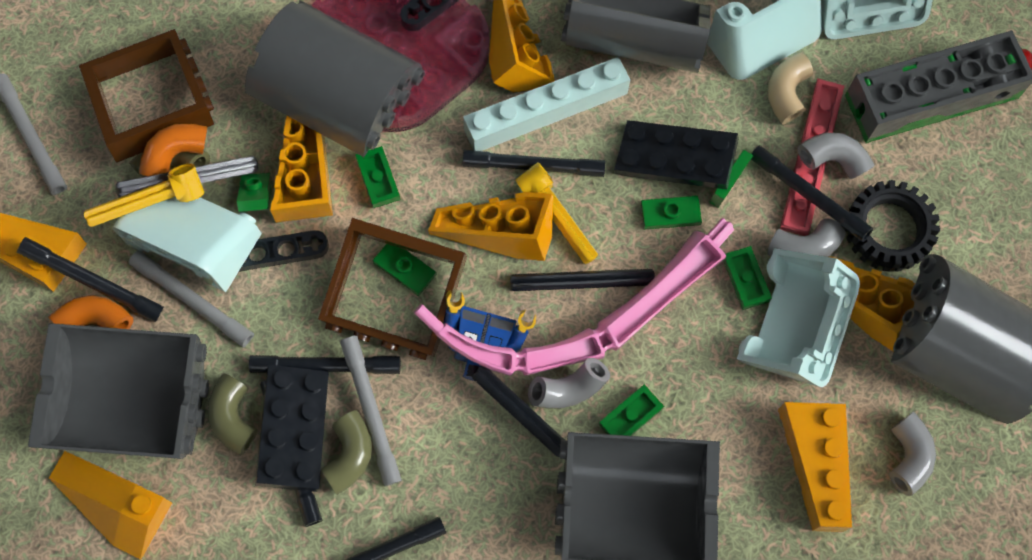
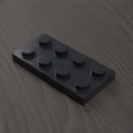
(677, 154)
(292, 428)

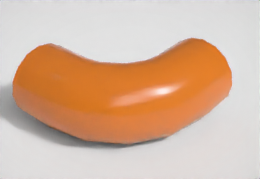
(168, 143)
(92, 310)

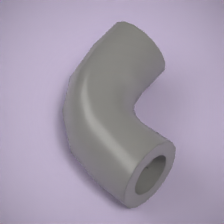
(836, 148)
(820, 242)
(571, 389)
(918, 457)

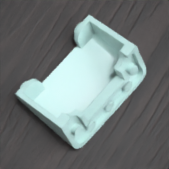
(864, 17)
(756, 41)
(193, 235)
(803, 317)

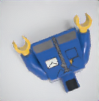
(485, 329)

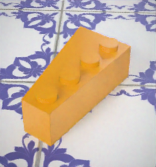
(302, 176)
(58, 240)
(821, 461)

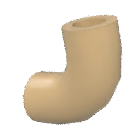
(783, 86)

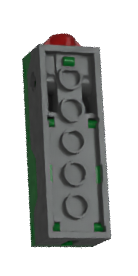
(939, 86)

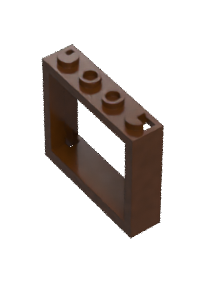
(134, 140)
(361, 228)

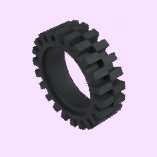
(915, 206)

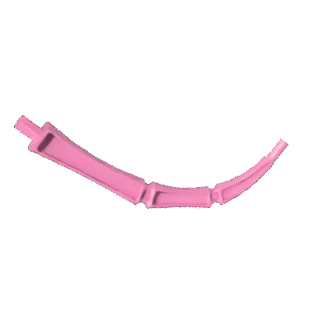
(691, 262)

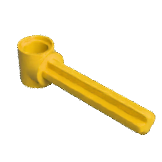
(538, 181)
(182, 184)

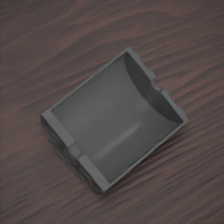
(640, 30)
(330, 76)
(968, 340)
(120, 392)
(637, 498)

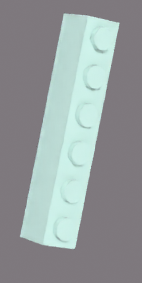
(546, 104)

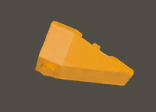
(513, 52)
(507, 227)
(880, 304)
(115, 506)

